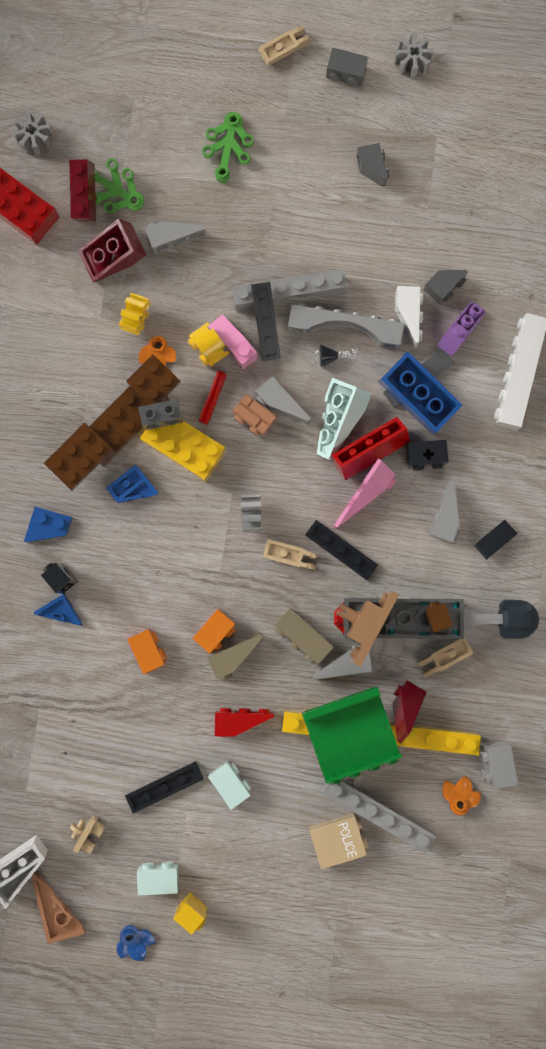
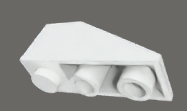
(408, 310)

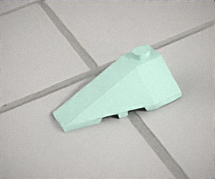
(342, 413)

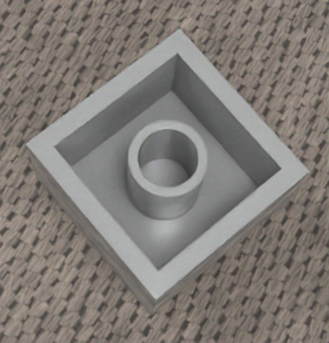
(498, 764)

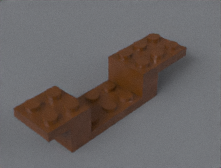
(114, 427)

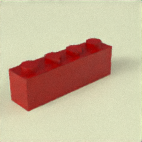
(371, 447)

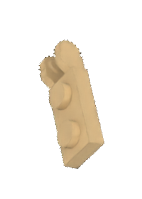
(283, 45)
(288, 554)
(447, 656)

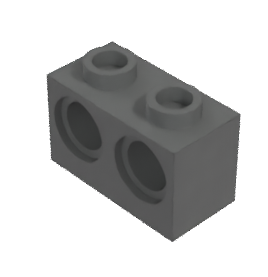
(160, 414)

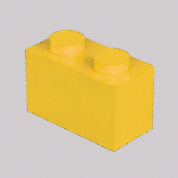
(191, 914)

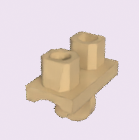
(85, 844)

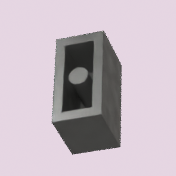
(346, 67)

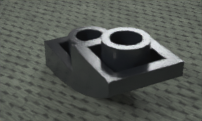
(495, 539)

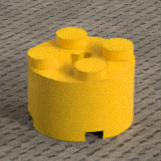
(208, 345)

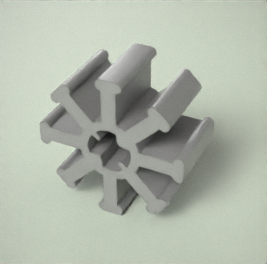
(413, 55)
(25, 136)
(251, 513)

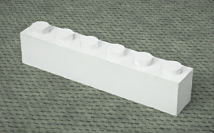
(521, 371)

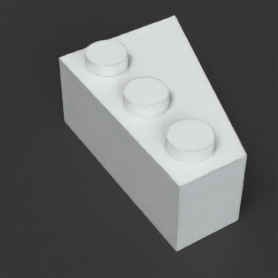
(19, 867)

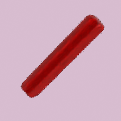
(212, 397)

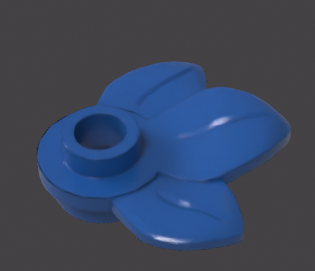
(135, 945)

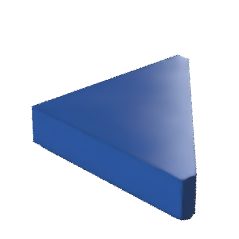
(60, 610)

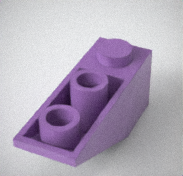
(461, 328)

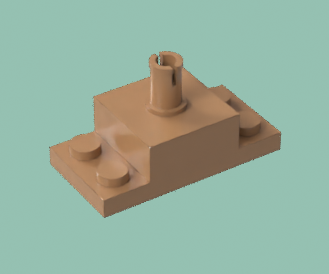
(367, 624)

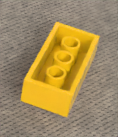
(186, 448)

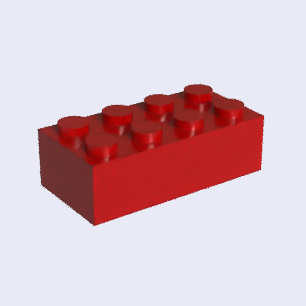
(25, 209)

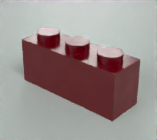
(82, 190)

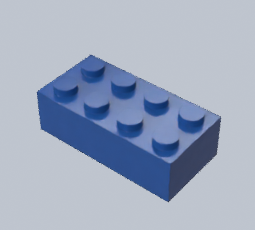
(420, 393)

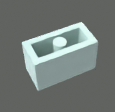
(229, 784)
(158, 879)

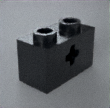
(436, 449)
(59, 577)

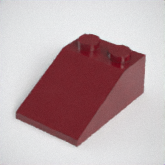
(112, 250)

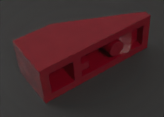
(406, 708)

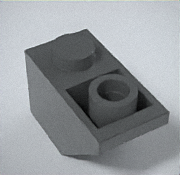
(371, 163)
(443, 283)

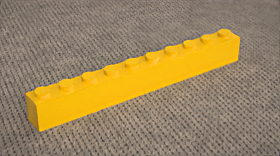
(419, 737)

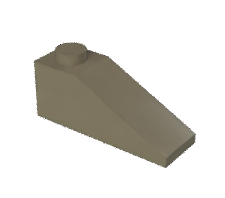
(228, 660)

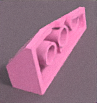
(374, 484)

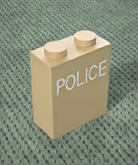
(338, 840)

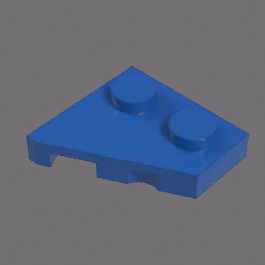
(131, 486)
(47, 525)

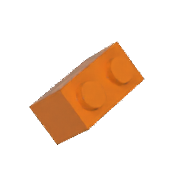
(214, 631)
(147, 650)

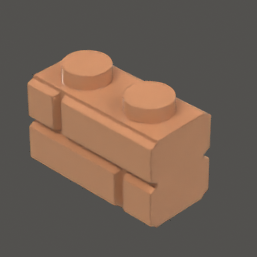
(254, 415)

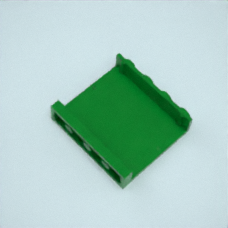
(351, 735)

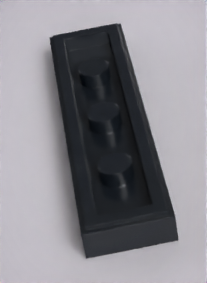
(265, 320)
(341, 550)
(164, 787)

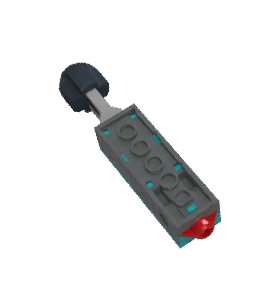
(407, 619)

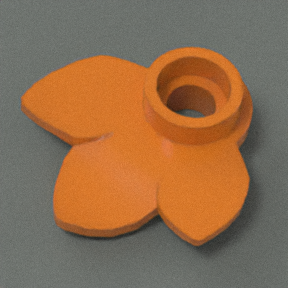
(164, 354)
(461, 792)

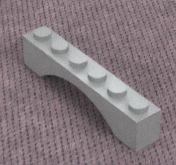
(317, 284)
(384, 332)
(381, 815)

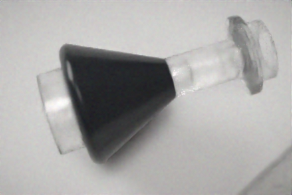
(326, 355)

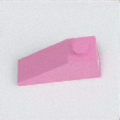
(235, 342)

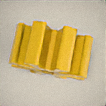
(134, 313)

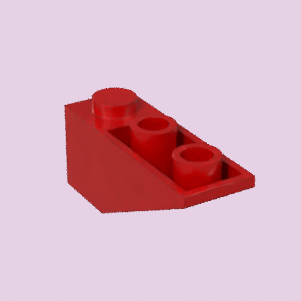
(233, 723)

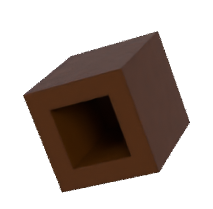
(437, 616)

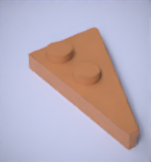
(56, 917)

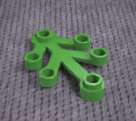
(228, 143)
(116, 189)

